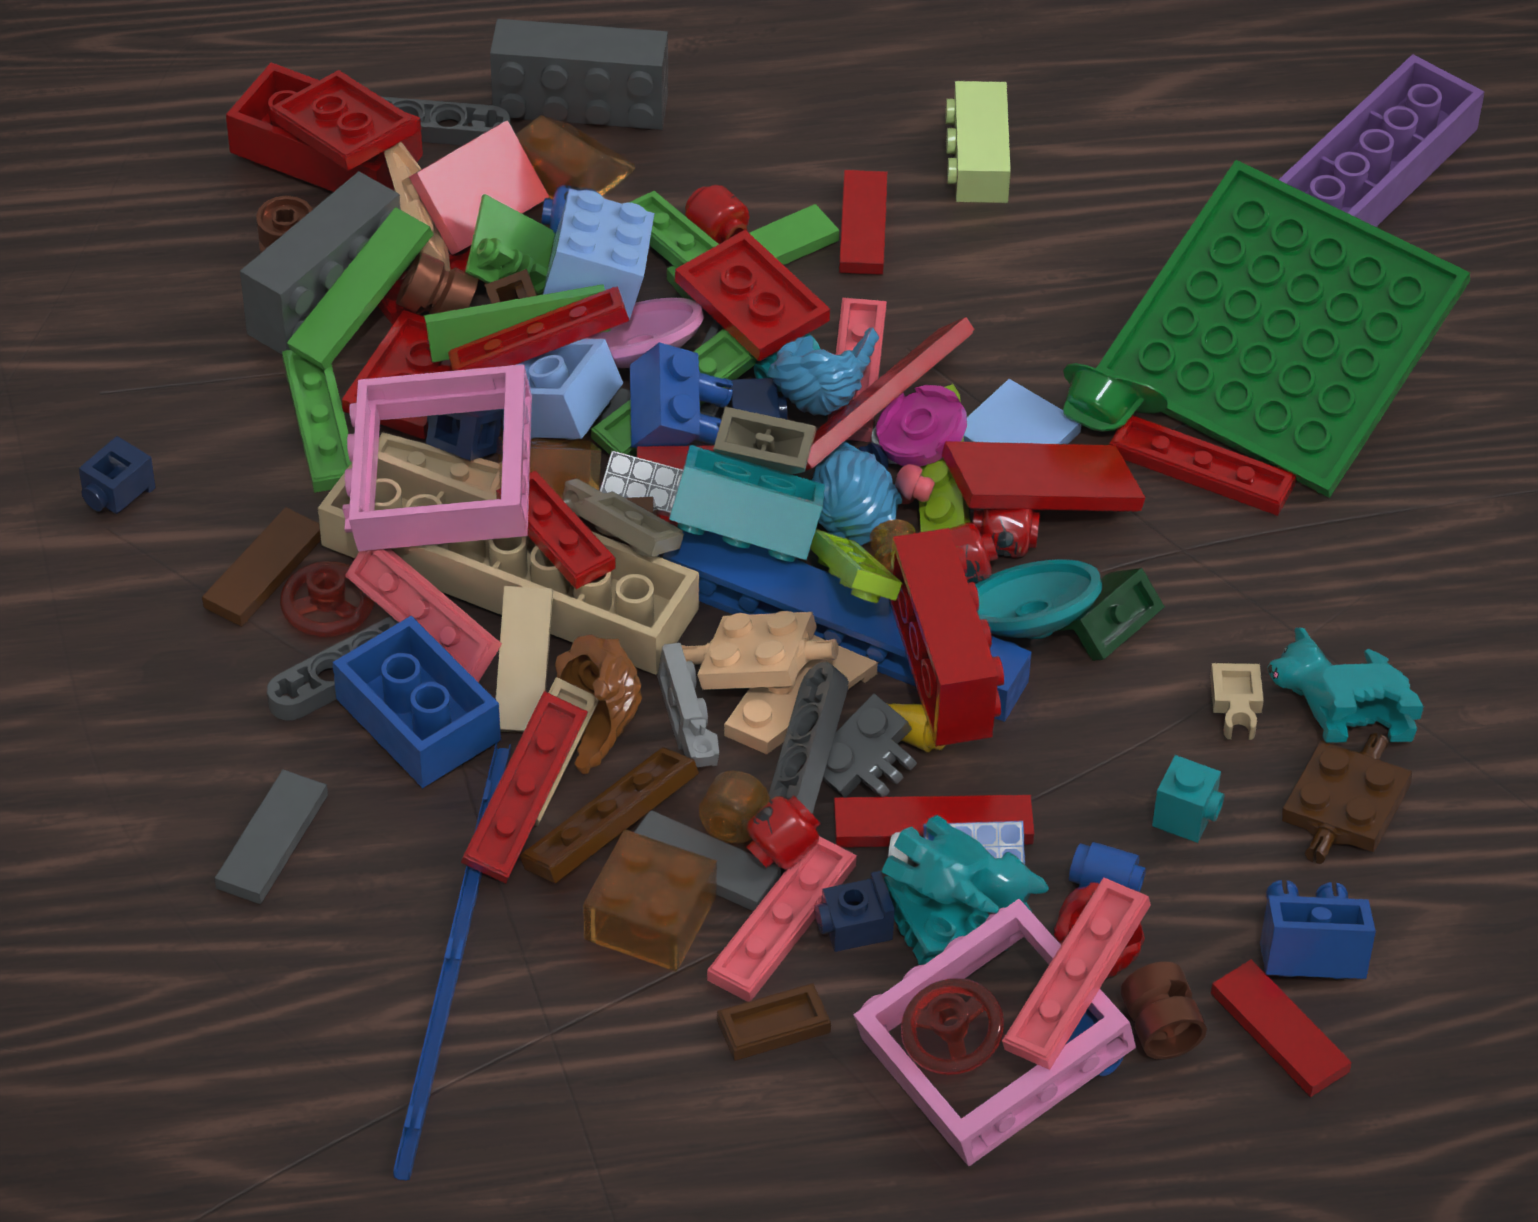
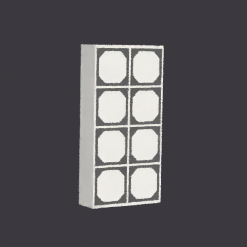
(641, 478)

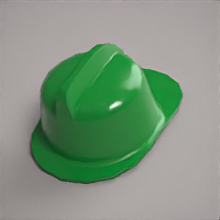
(1107, 400)

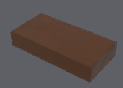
(773, 1021)

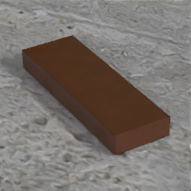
(262, 567)

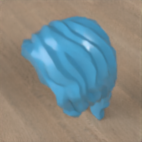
(818, 379)
(856, 493)

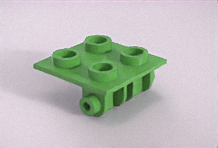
(507, 244)

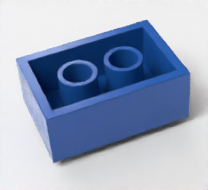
(417, 701)

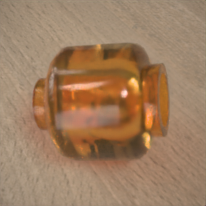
(730, 805)

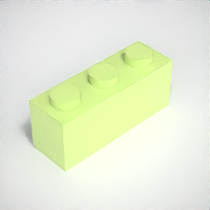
(979, 142)

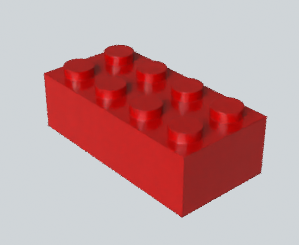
(263, 141)
(945, 637)

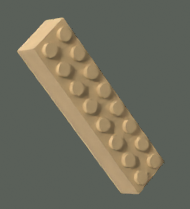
(639, 602)

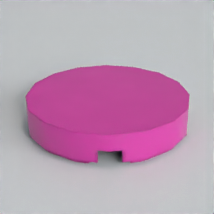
(918, 425)

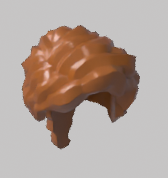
(608, 673)

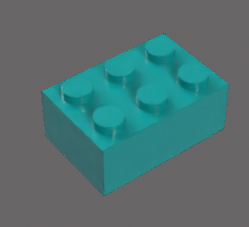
(747, 504)

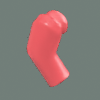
(913, 485)

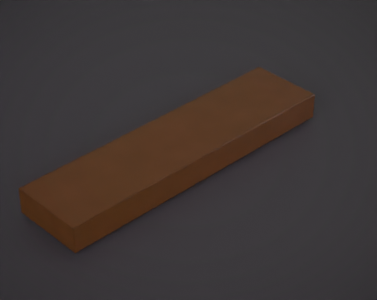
(608, 814)

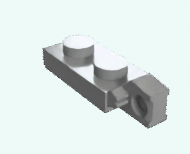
(685, 710)

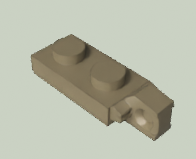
(622, 519)

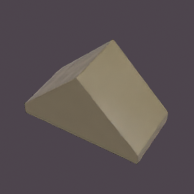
(765, 440)

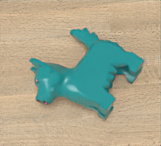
(1348, 692)
(961, 869)

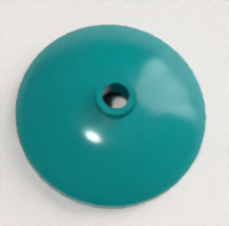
(1037, 597)

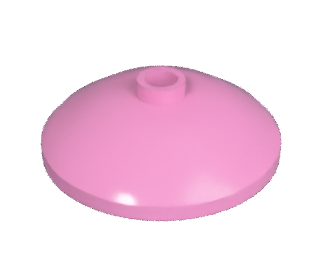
(651, 322)

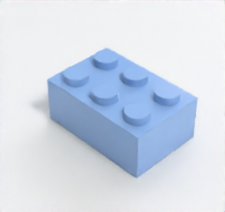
(600, 245)

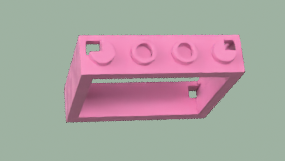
(438, 395)
(1029, 1094)

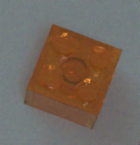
(650, 900)

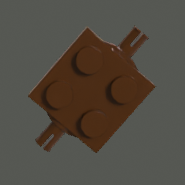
(1346, 797)

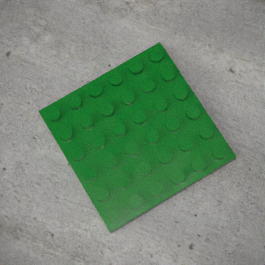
(1285, 326)

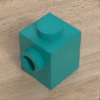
(1187, 799)

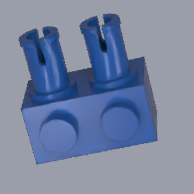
(667, 398)
(1317, 933)

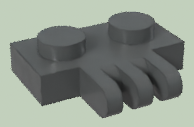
(867, 749)

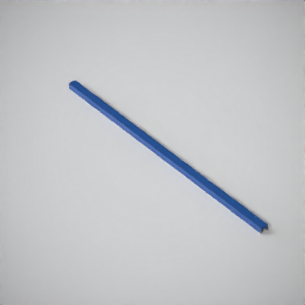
(445, 991)

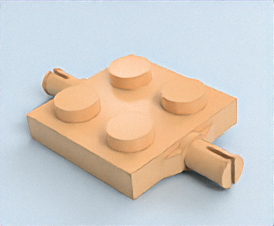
(759, 650)

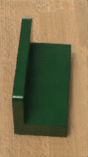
(1117, 613)

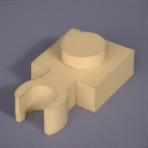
(1237, 693)

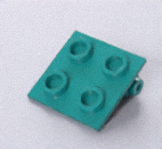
(928, 923)

